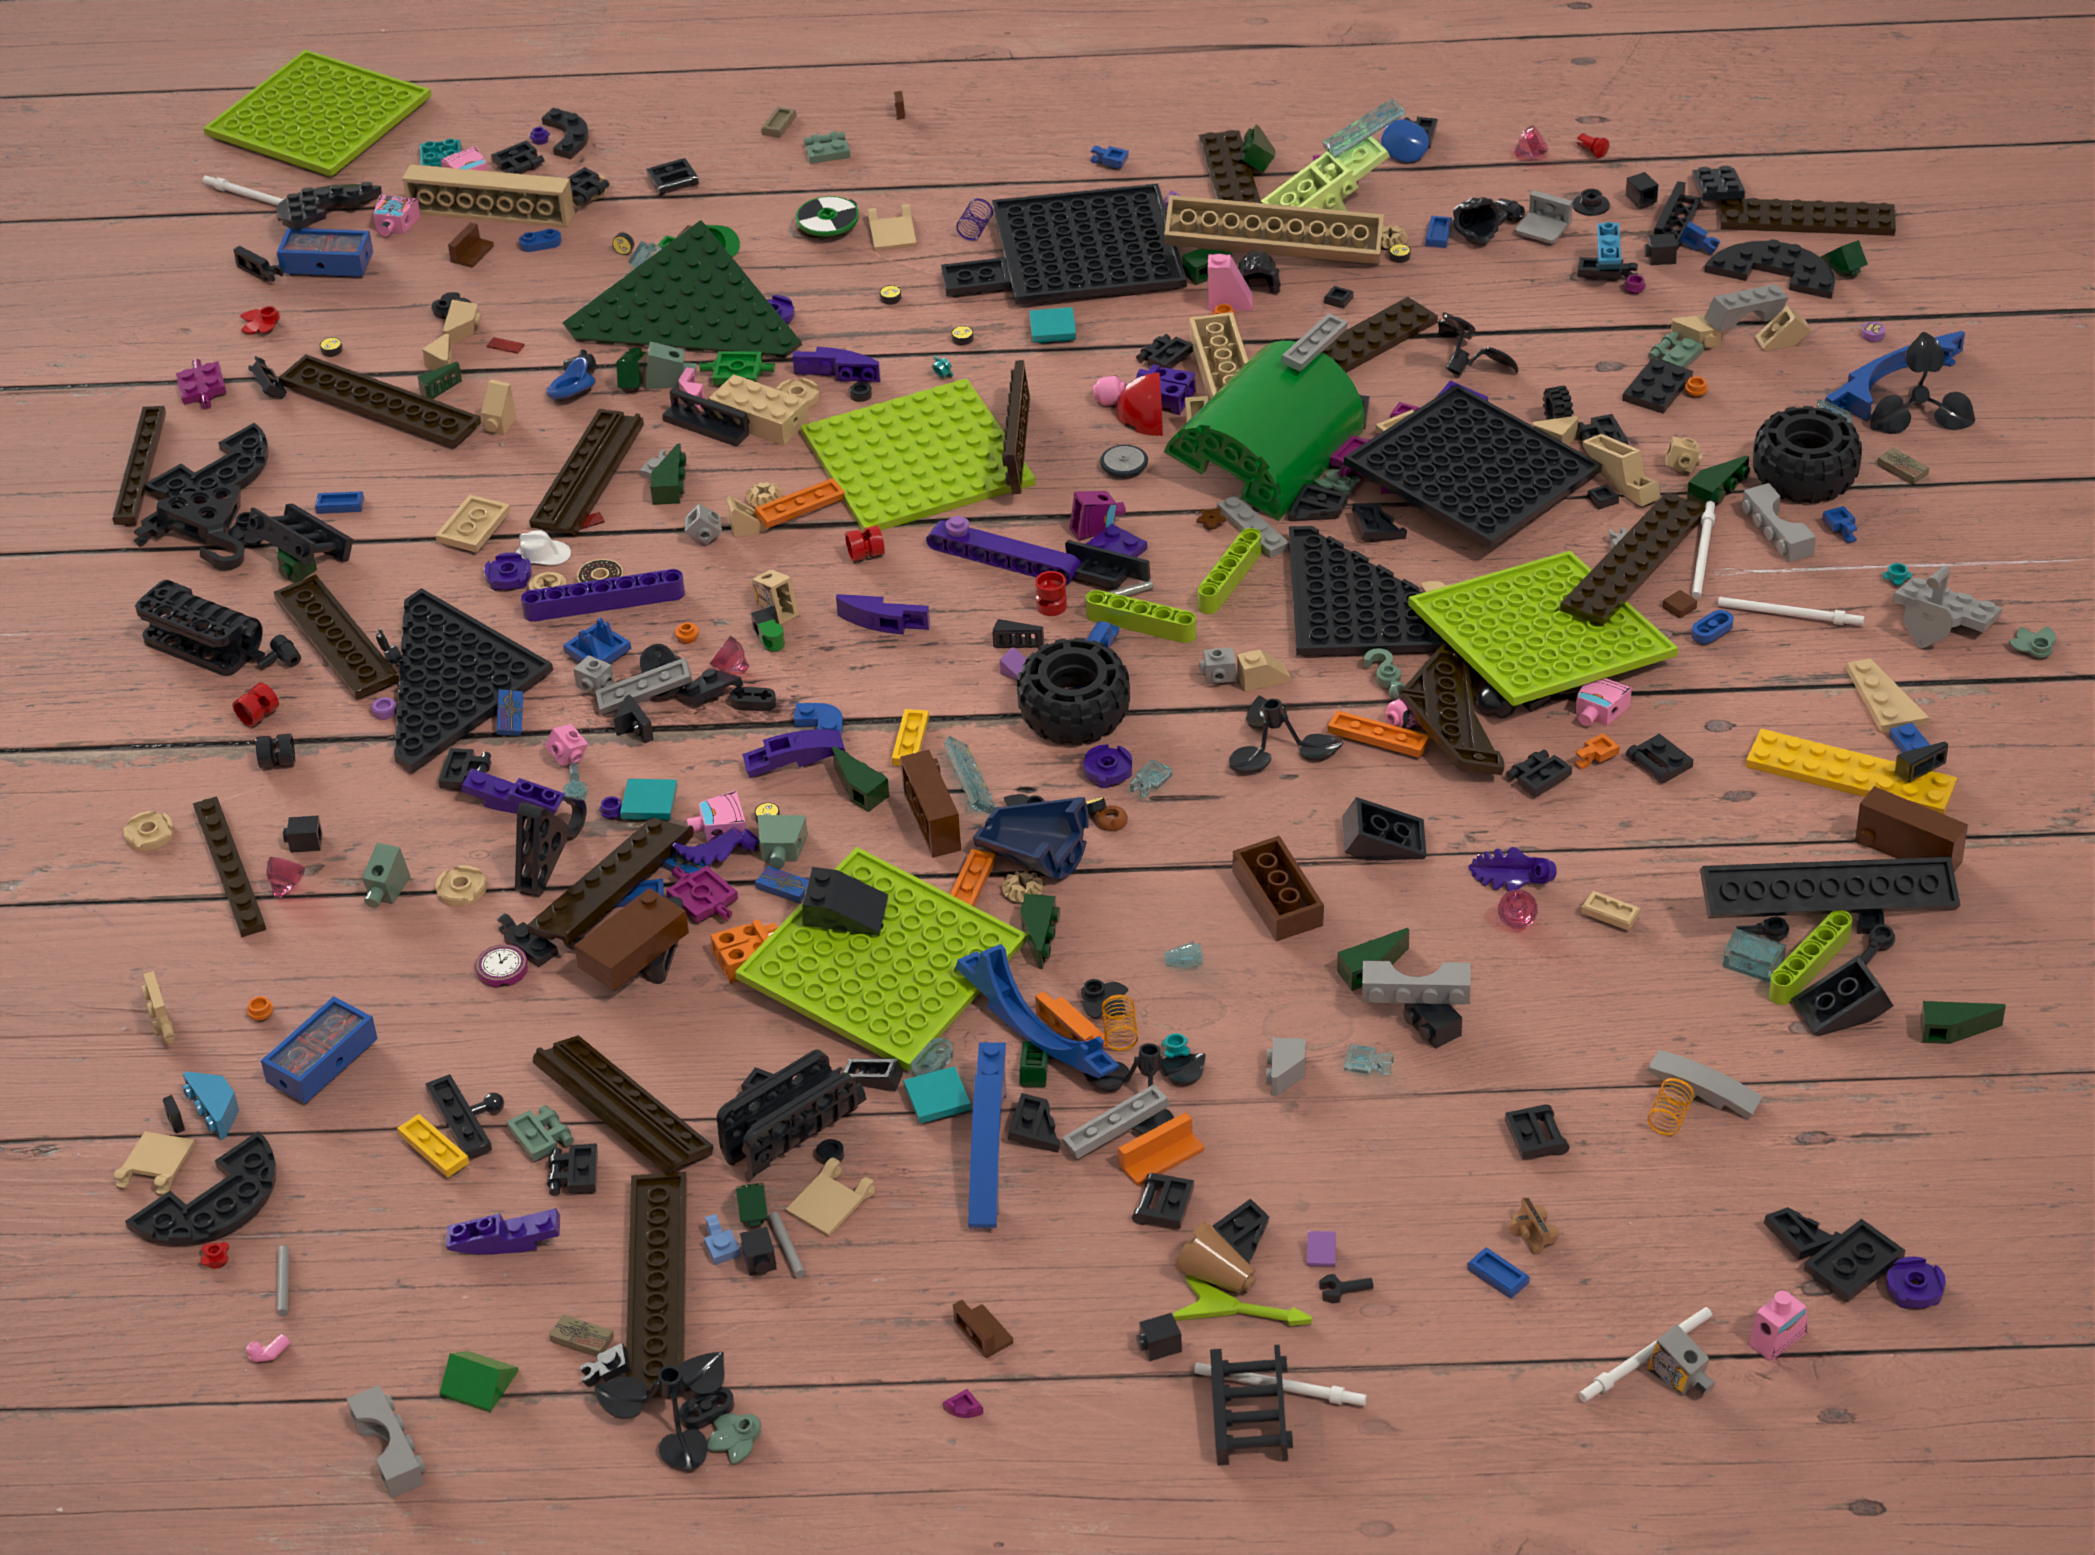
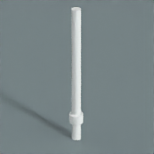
(223, 185)
(1707, 523)
(1837, 617)
(1606, 1381)
(1335, 1394)

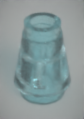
(1185, 955)

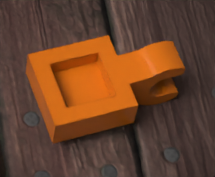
(1597, 748)

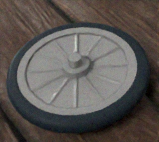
(1124, 460)

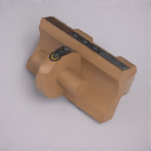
(1531, 1225)

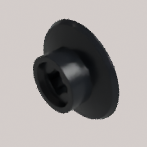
(1591, 203)

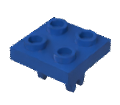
(597, 642)

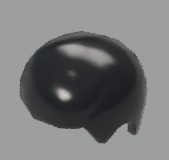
(1491, 701)

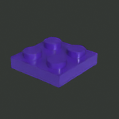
(1119, 541)

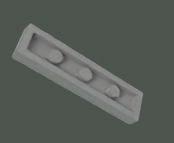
(1314, 342)
(1244, 517)
(644, 685)
(1115, 1121)

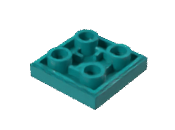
(433, 152)
(1052, 325)
(649, 799)
(937, 1094)

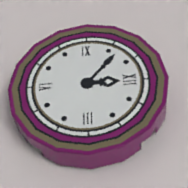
(501, 965)

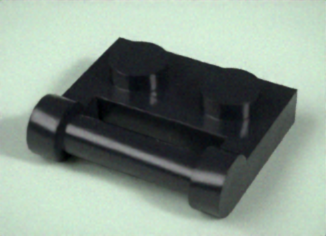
(671, 171)
(1669, 757)
(1529, 1136)
(1171, 1204)

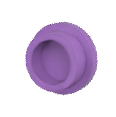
(957, 526)

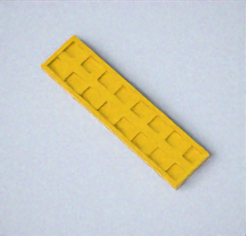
(1845, 770)

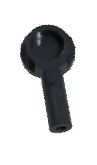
(1773, 928)
(1880, 938)

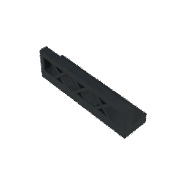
(1674, 208)
(706, 422)

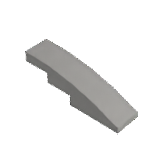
(1705, 1082)

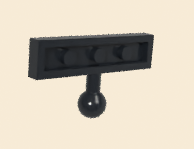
(461, 1117)

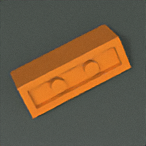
(1066, 1019)
(1159, 1149)

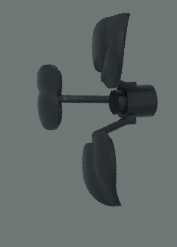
(1459, 360)
(1953, 413)
(1272, 714)
(1178, 1069)
(701, 1374)

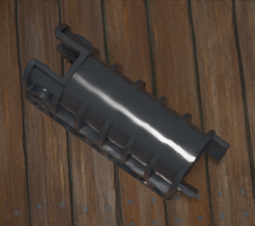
(198, 627)
(785, 1111)

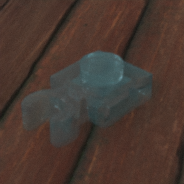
(1151, 775)
(1364, 1059)

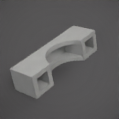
(1730, 308)
(1790, 539)
(1387, 985)
(374, 1417)

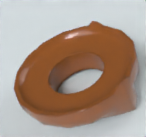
(1112, 824)

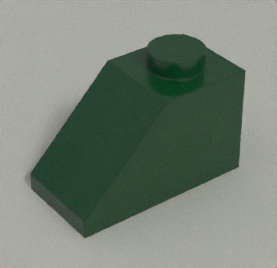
(1846, 259)
(1196, 264)
(292, 568)
(752, 1203)

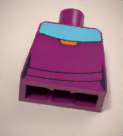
(1093, 513)

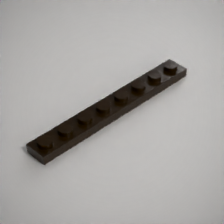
(139, 465)
(229, 867)

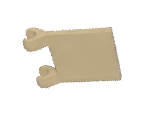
(892, 232)
(156, 1157)
(827, 1202)

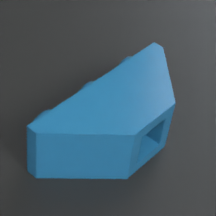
(1608, 246)
(213, 1099)

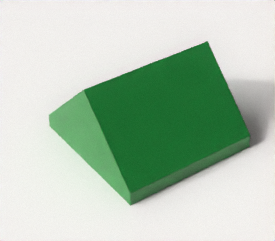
(476, 1380)

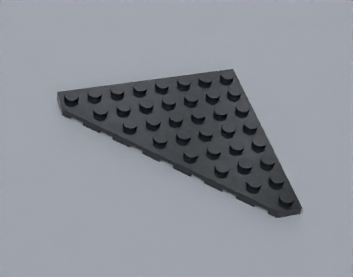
(1349, 603)
(452, 676)

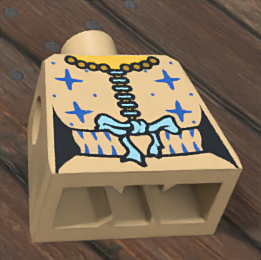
(776, 591)

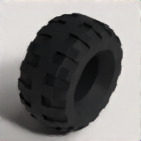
(1807, 454)
(1078, 713)

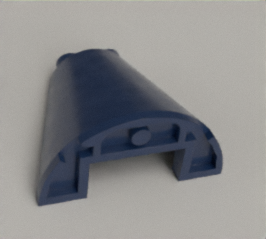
(1038, 835)

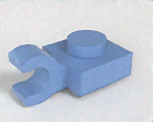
(720, 1244)

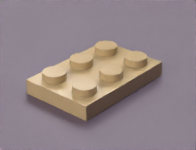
(473, 523)

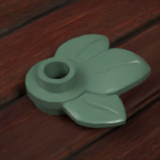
(1340, 484)
(2037, 644)
(733, 1436)

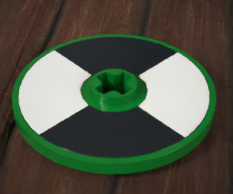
(827, 216)

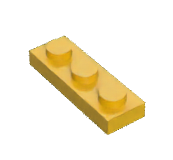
(910, 734)
(433, 1145)

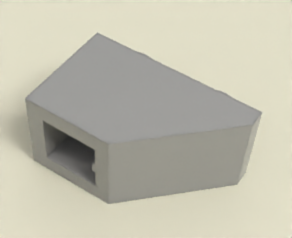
(1287, 1063)

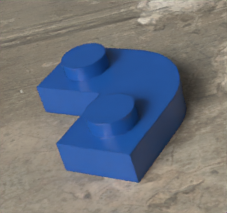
(818, 714)

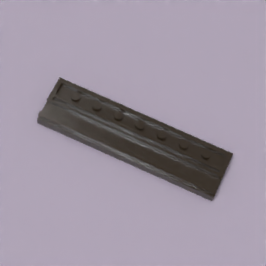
(587, 472)
(609, 881)
(622, 1103)

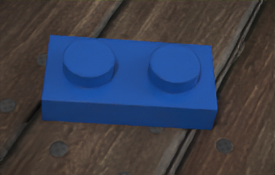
(1908, 737)

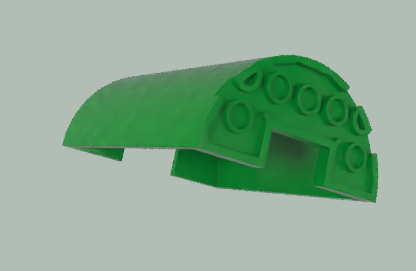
(1273, 427)

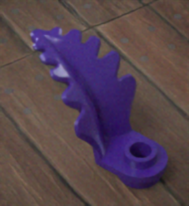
(719, 846)
(1512, 869)

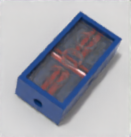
(325, 252)
(319, 1049)

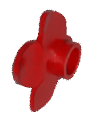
(260, 320)

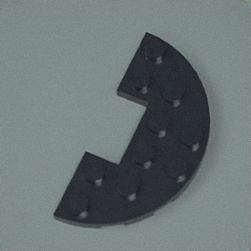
(308, 205)
(1808, 271)
(244, 460)
(220, 1209)

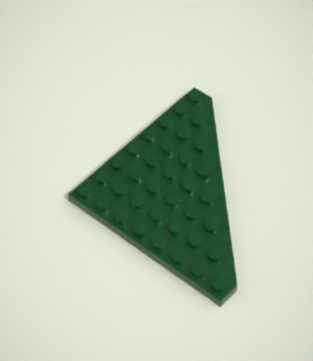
(686, 299)

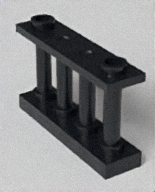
(300, 534)
(1226, 1418)

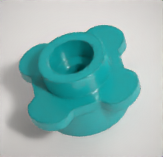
(942, 367)
(1897, 573)
(1175, 1045)

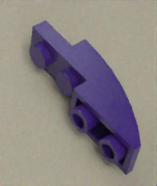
(838, 362)
(880, 616)
(798, 746)
(507, 796)
(498, 1236)

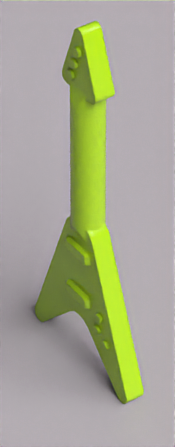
(1217, 1303)

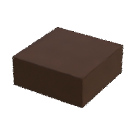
(899, 105)
(1680, 604)

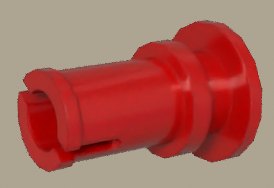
(1596, 145)

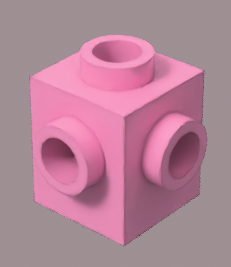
(566, 744)

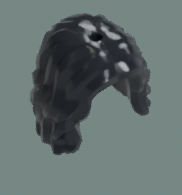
(1477, 219)
(1260, 265)

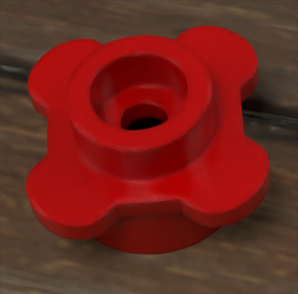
(215, 1255)

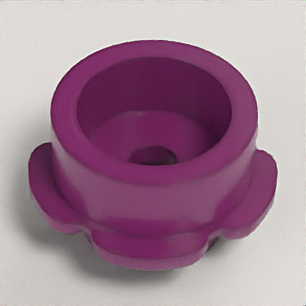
(1635, 284)

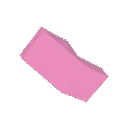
(688, 384)

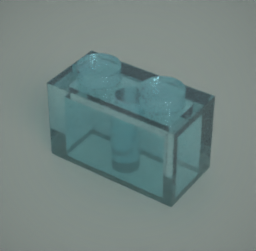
(1753, 955)

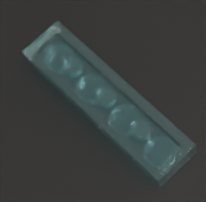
(1363, 128)
(969, 775)

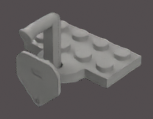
(1935, 609)

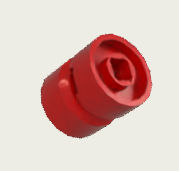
(863, 543)
(1051, 593)
(255, 704)

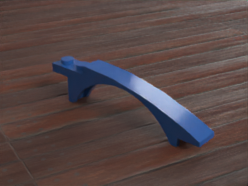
(1856, 393)
(993, 977)
(984, 1162)

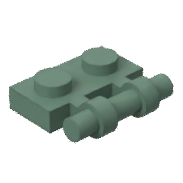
(827, 147)
(1681, 352)
(533, 1136)

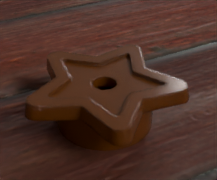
(1211, 519)

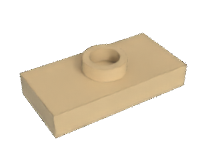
(1610, 910)

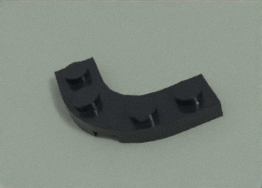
(575, 129)

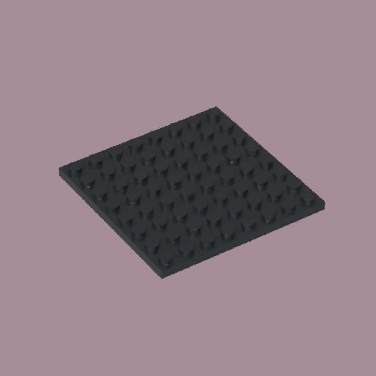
(1087, 244)
(1473, 465)

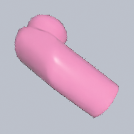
(267, 1353)

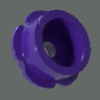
(539, 136)
(610, 807)

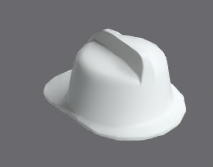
(541, 549)

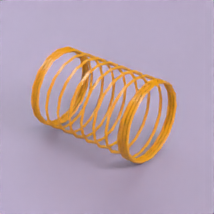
(1120, 1018)
(1669, 1100)

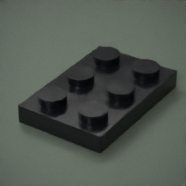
(1718, 183)
(975, 276)
(1657, 385)
(1854, 1260)

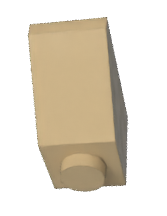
(461, 320)
(1697, 329)
(1784, 330)
(498, 407)
(1260, 670)

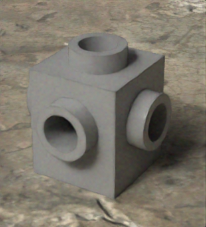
(703, 524)
(1218, 665)
(593, 674)

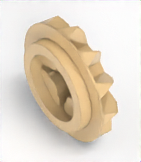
(1397, 235)
(755, 497)
(548, 578)
(1016, 892)

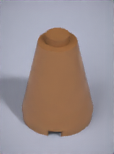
(1215, 1261)

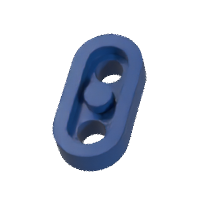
(540, 240)
(1712, 626)

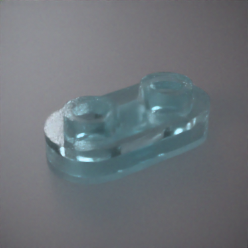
(932, 1057)

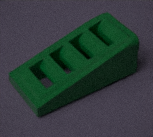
(428, 381)
(1033, 1066)

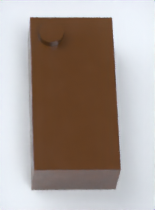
(931, 803)
(1908, 829)
(1278, 888)
(631, 939)

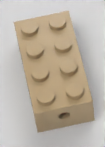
(769, 411)

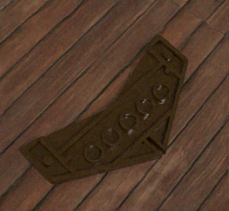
(1442, 704)

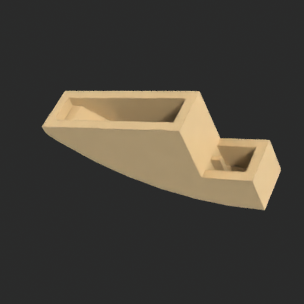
(1623, 468)

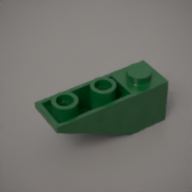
(1257, 149)
(631, 368)
(669, 478)
(1717, 481)
(862, 783)
(1038, 921)
(1384, 948)
(1958, 1020)

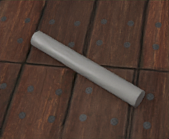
(1133, 589)
(786, 1244)
(283, 1281)

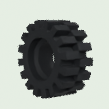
(1557, 403)

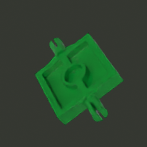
(738, 363)

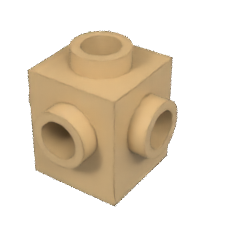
(1683, 454)

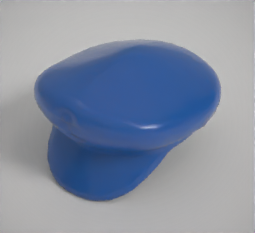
(1405, 141)
(572, 381)

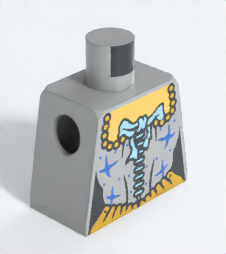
(1680, 1363)

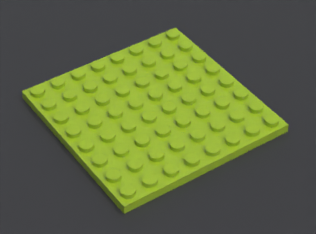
(317, 112)
(914, 455)
(1521, 640)
(886, 988)

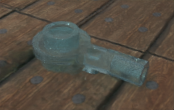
(575, 787)

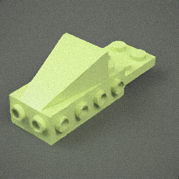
(1329, 179)

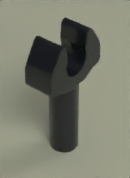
(1339, 1287)

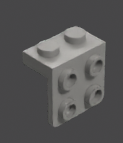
(1546, 217)

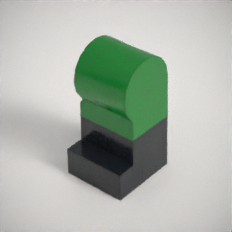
(767, 629)

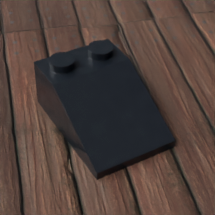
(1382, 832)
(842, 903)
(1843, 998)

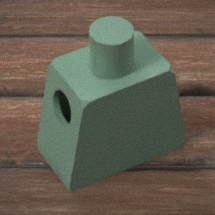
(665, 366)
(781, 837)
(385, 875)

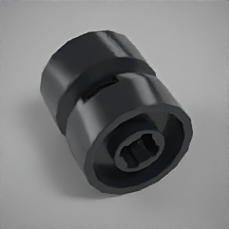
(267, 753)

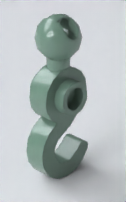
(1387, 674)

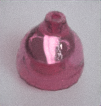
(1531, 144)
(730, 657)
(283, 875)
(1517, 909)

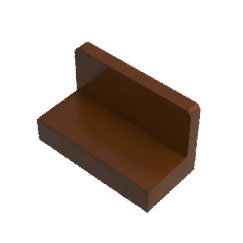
(468, 247)
(981, 1328)

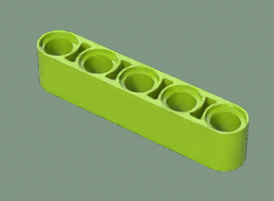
(1229, 571)
(1141, 616)
(1810, 957)

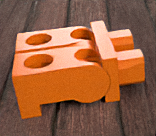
(737, 944)

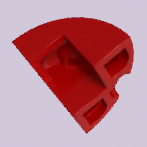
(1142, 405)

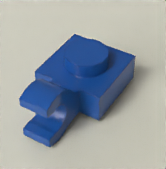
(1112, 156)
(1696, 238)
(1842, 520)

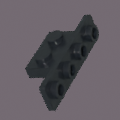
(1106, 566)

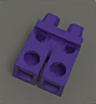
(1175, 386)

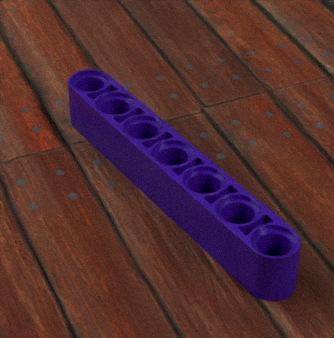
(1002, 552)
(603, 595)

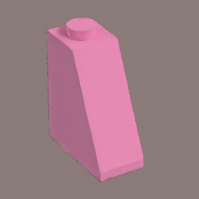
(1227, 284)

